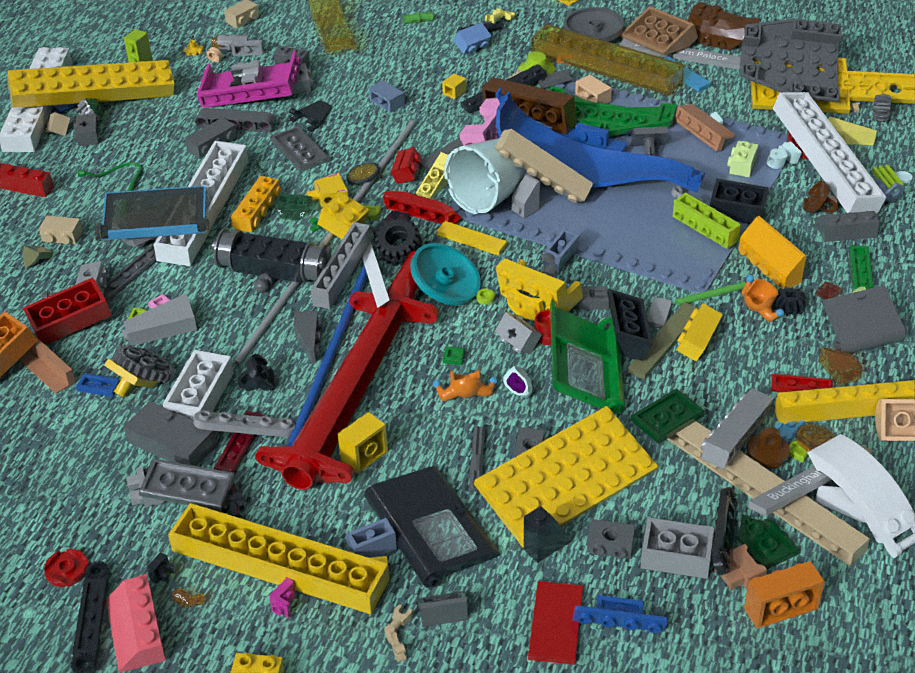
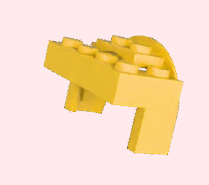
(517, 277)

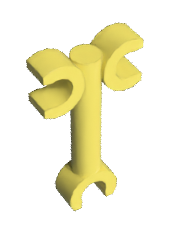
(498, 14)

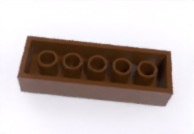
(539, 104)

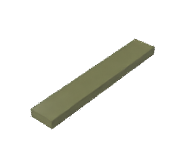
(662, 341)

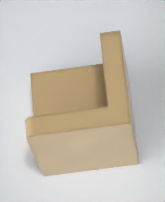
(57, 124)

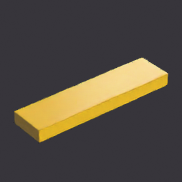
(472, 238)

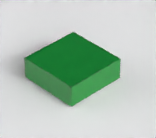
(453, 355)

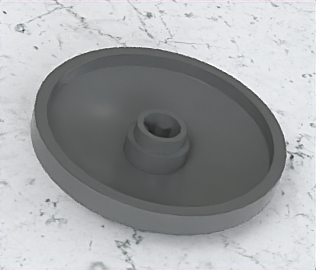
(595, 22)

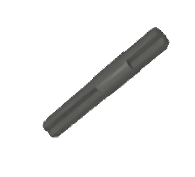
(476, 466)

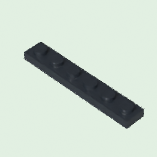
(526, 77)

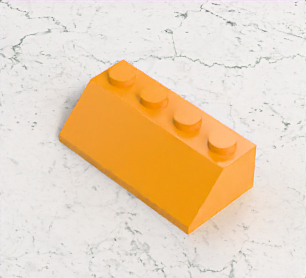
(772, 253)

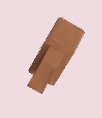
(742, 568)

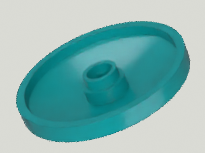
(445, 274)

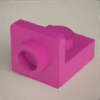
(282, 597)

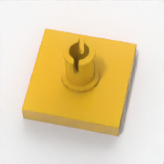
(127, 379)

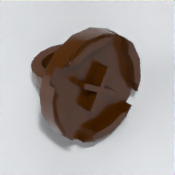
(818, 197)
(768, 448)

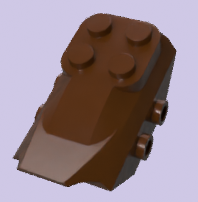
(718, 27)

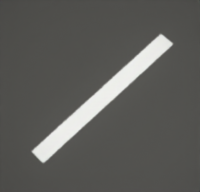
(375, 277)

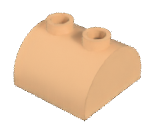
(895, 419)

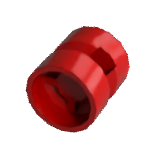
(543, 325)

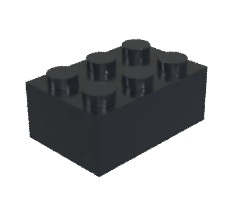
(739, 200)

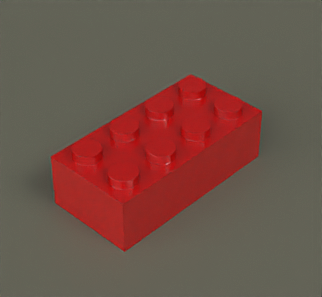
(67, 311)

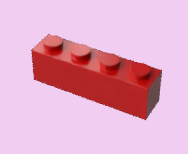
(25, 180)

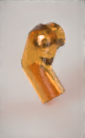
(186, 600)

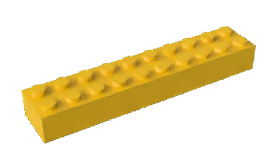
(98, 81)
(274, 555)

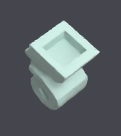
(787, 151)

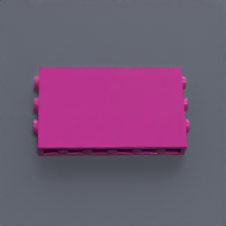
(276, 82)

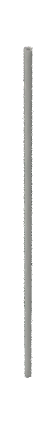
(293, 285)

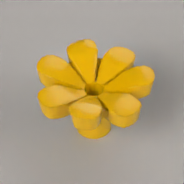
(193, 48)

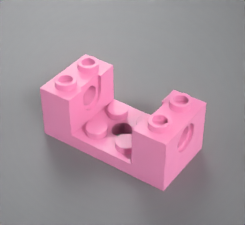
(482, 132)

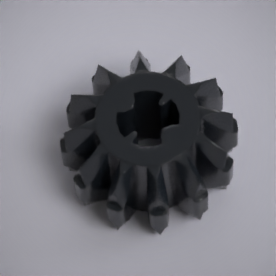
(790, 300)

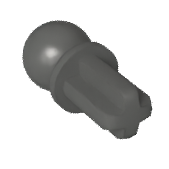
(262, 284)

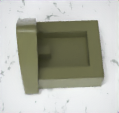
(32, 254)

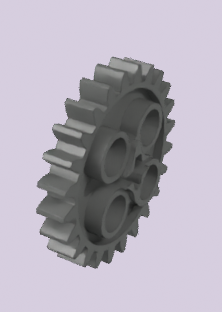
(144, 363)

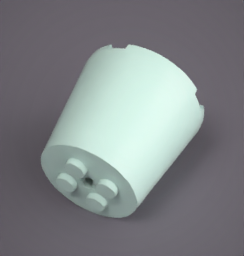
(481, 176)

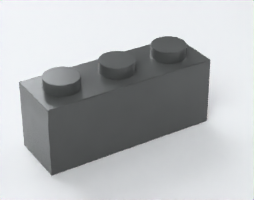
(201, 141)

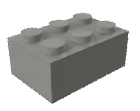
(677, 548)

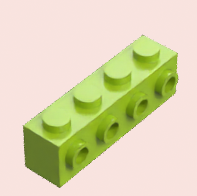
(706, 220)

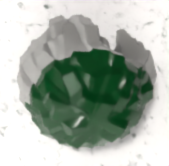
(90, 106)

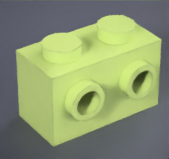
(742, 158)

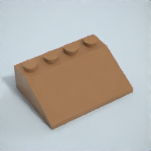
(660, 31)

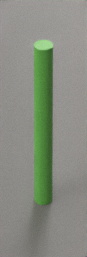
(711, 293)

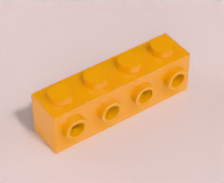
(256, 204)

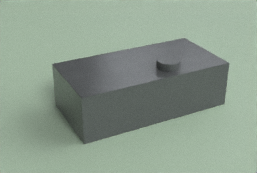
(169, 435)

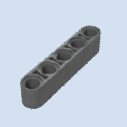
(242, 119)

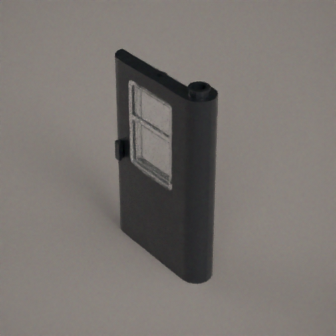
(430, 524)

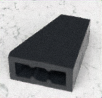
(542, 535)

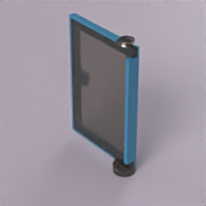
(153, 213)

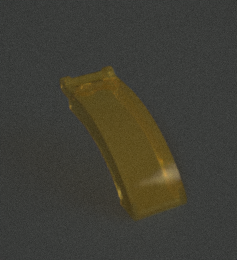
(331, 25)

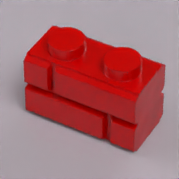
(406, 165)

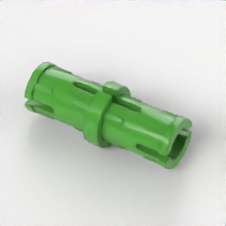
(418, 17)

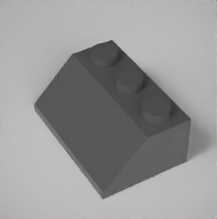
(848, 226)

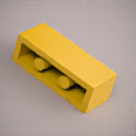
(698, 331)

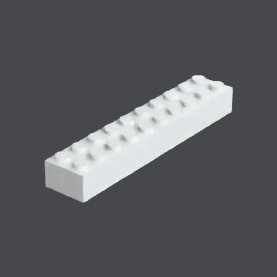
(26, 124)
(828, 152)
(219, 174)

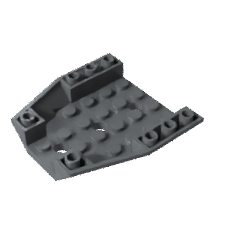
(797, 43)

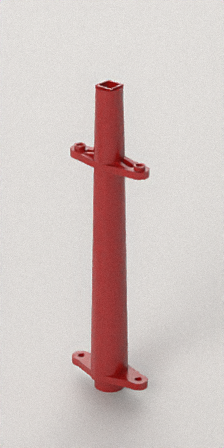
(310, 454)

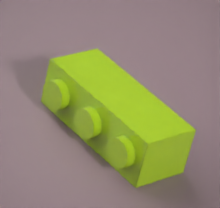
(138, 46)

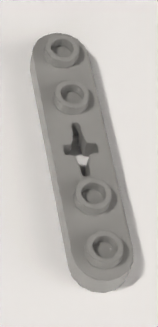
(243, 423)

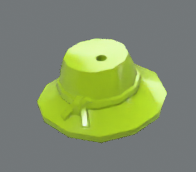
(537, 58)

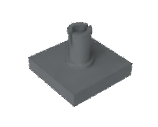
(649, 137)

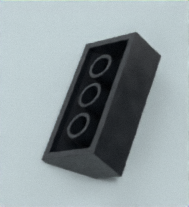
(630, 324)

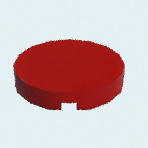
(66, 567)

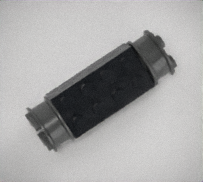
(270, 256)

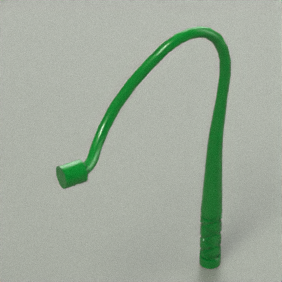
(82, 173)

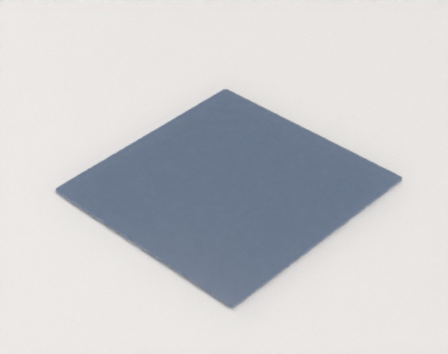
(634, 221)

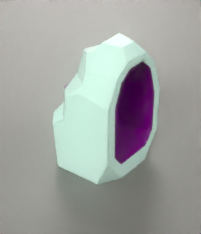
(518, 382)

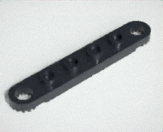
(725, 531)
(90, 618)

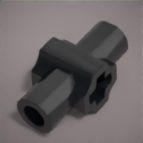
(234, 503)

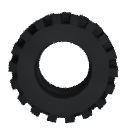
(392, 232)

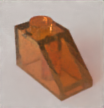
(840, 366)

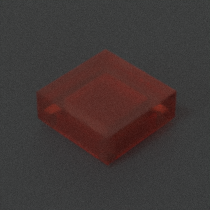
(828, 291)

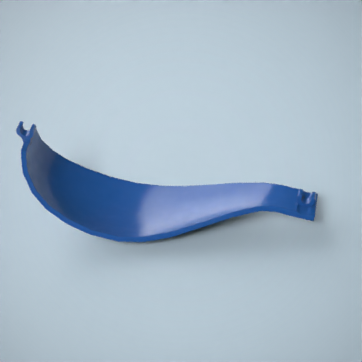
(596, 164)

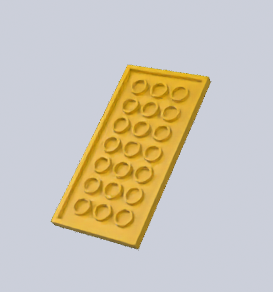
(567, 472)

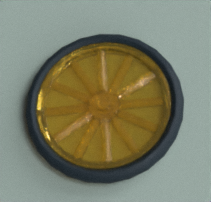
(363, 173)

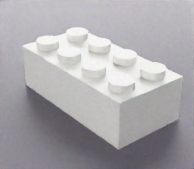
(199, 384)

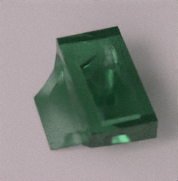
(292, 206)

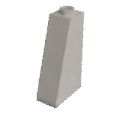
(160, 322)

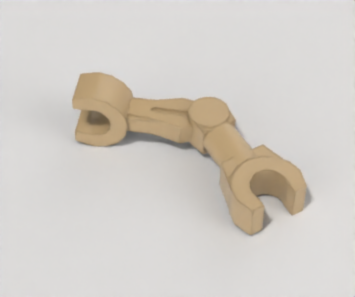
(391, 631)

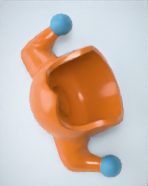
(760, 297)
(465, 386)

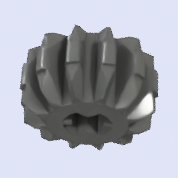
(882, 107)

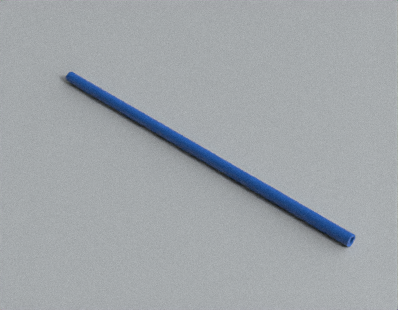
(327, 360)

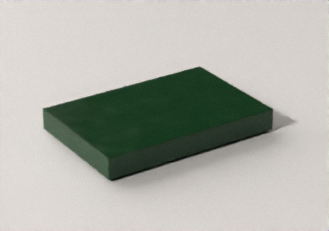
(667, 415)

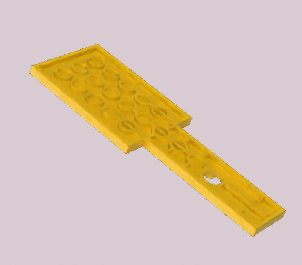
(853, 87)

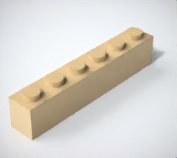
(543, 165)

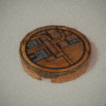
(812, 436)

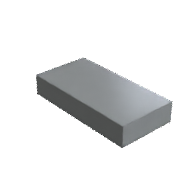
(659, 312)

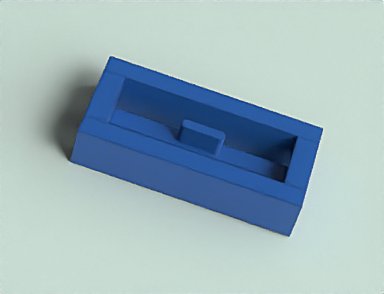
(97, 387)

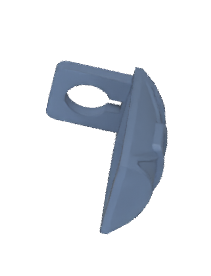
(887, 192)

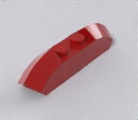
(420, 207)

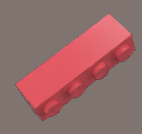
(134, 625)

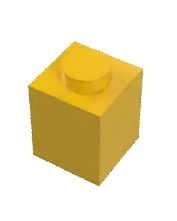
(454, 86)

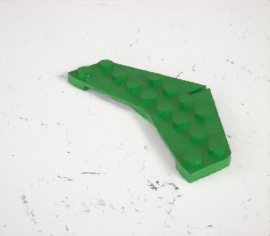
(620, 118)

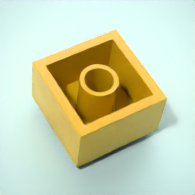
(340, 215)
(363, 442)

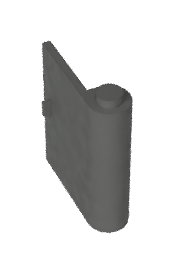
(864, 320)

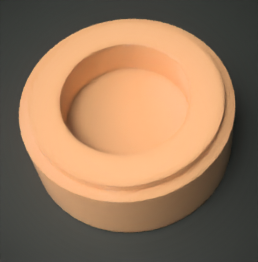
(214, 54)

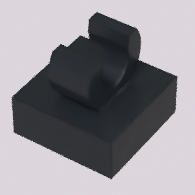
(159, 567)

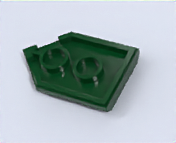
(766, 541)

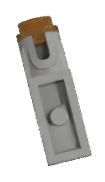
(238, 44)

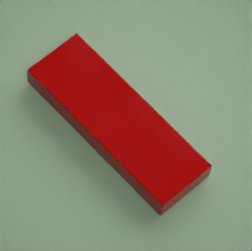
(791, 383)

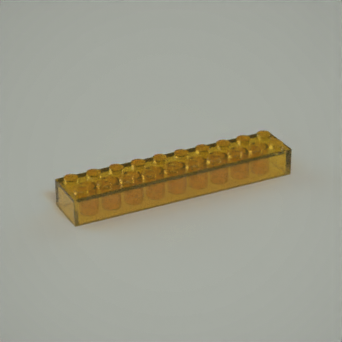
(608, 59)

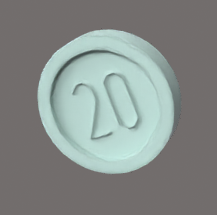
(904, 176)

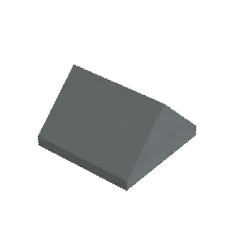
(443, 609)

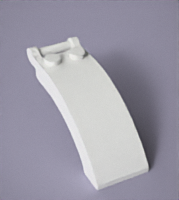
(869, 488)

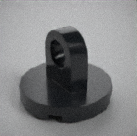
(258, 373)

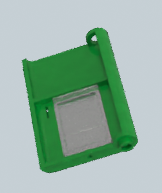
(586, 360)

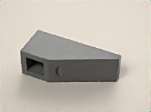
(307, 334)

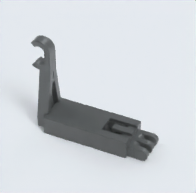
(593, 296)

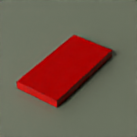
(553, 630)

